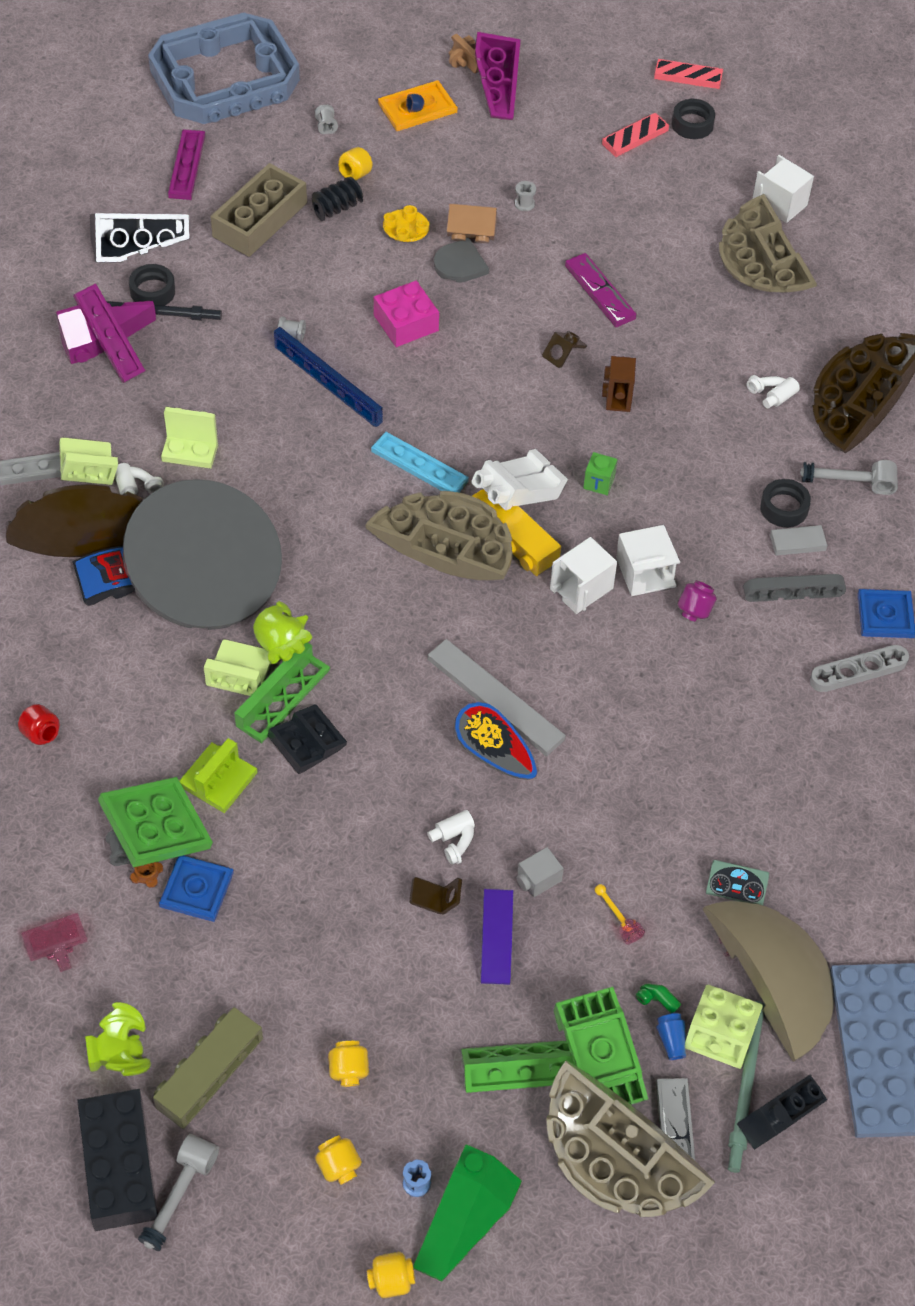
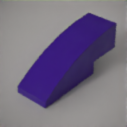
(497, 936)

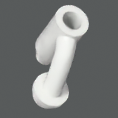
(783, 391)
(126, 482)
(455, 825)

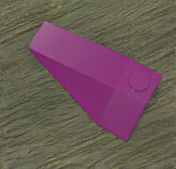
(498, 69)
(80, 339)

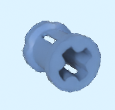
(423, 1184)

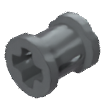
(118, 855)

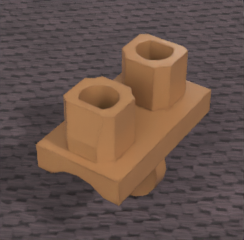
(463, 53)

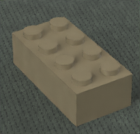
(259, 209)

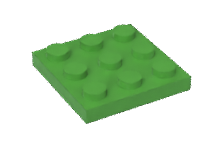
(155, 821)

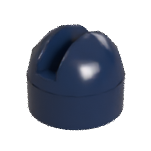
(414, 102)

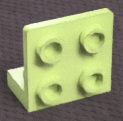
(190, 437)
(87, 461)
(237, 668)
(723, 1026)

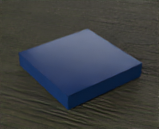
(886, 613)
(196, 888)

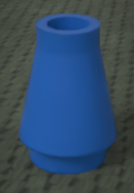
(672, 1033)

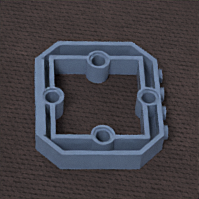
(207, 39)

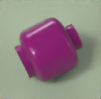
(697, 600)

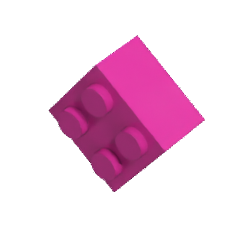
(406, 313)

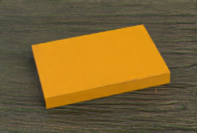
(436, 105)

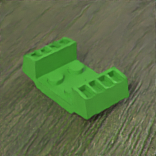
(602, 1042)

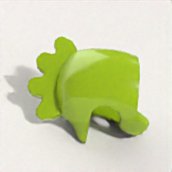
(280, 632)

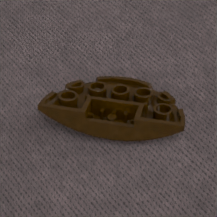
(862, 387)
(72, 521)

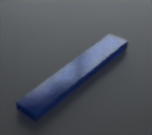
(328, 377)

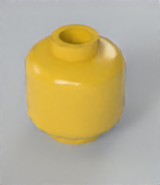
(355, 163)
(348, 1063)
(338, 1160)
(391, 1275)

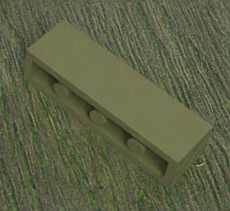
(208, 1067)

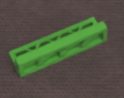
(273, 686)
(513, 1065)

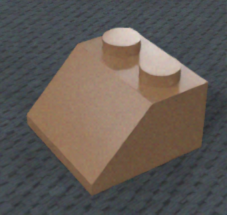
(472, 222)

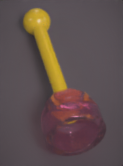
(630, 929)

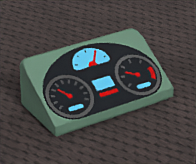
(737, 882)

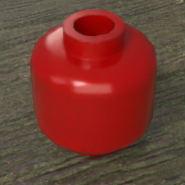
(38, 724)

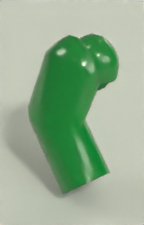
(658, 993)

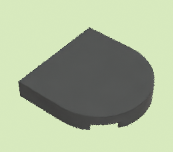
(460, 262)

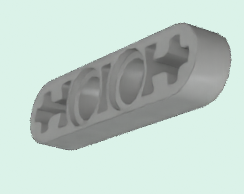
(857, 665)

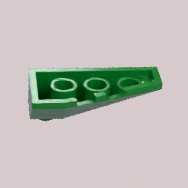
(471, 1205)

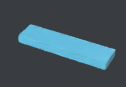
(419, 463)

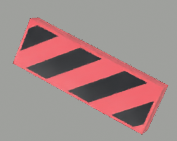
(688, 73)
(635, 134)

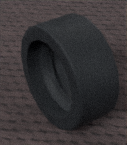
(693, 130)
(152, 272)
(785, 518)

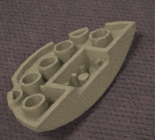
(759, 251)
(448, 534)
(783, 968)
(617, 1151)

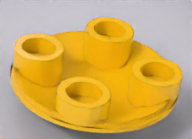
(406, 224)

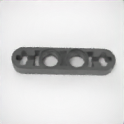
(820, 587)

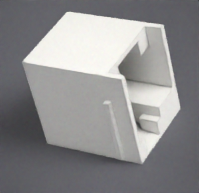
(785, 188)
(647, 560)
(583, 575)

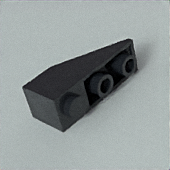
(782, 1112)

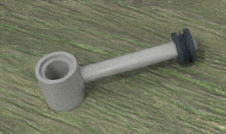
(882, 478)
(196, 1157)

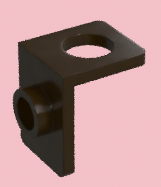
(567, 342)
(435, 897)

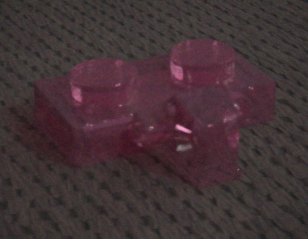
(55, 940)

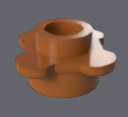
(149, 879)

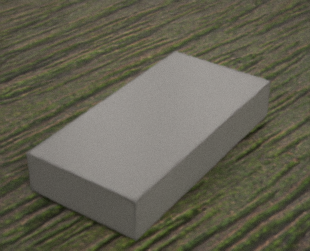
(798, 540)

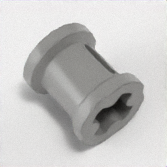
(326, 120)
(525, 191)
(294, 328)

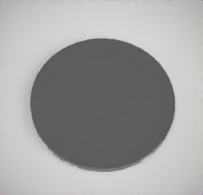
(202, 554)

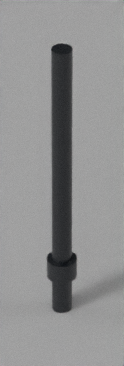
(195, 312)

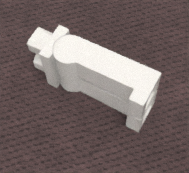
(520, 480)

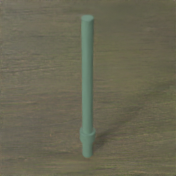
(737, 1139)

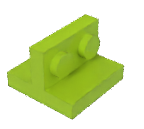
(218, 775)

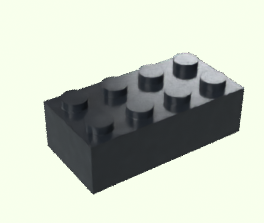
(117, 1160)

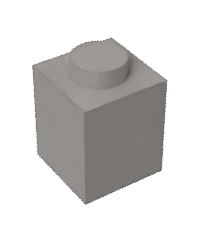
(539, 872)

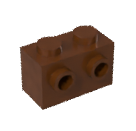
(620, 383)

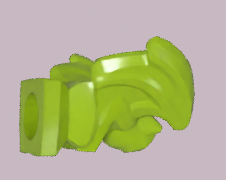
(114, 1046)

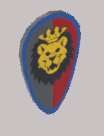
(494, 740)

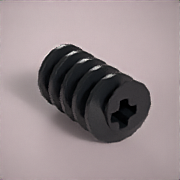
(335, 197)

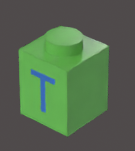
(600, 473)

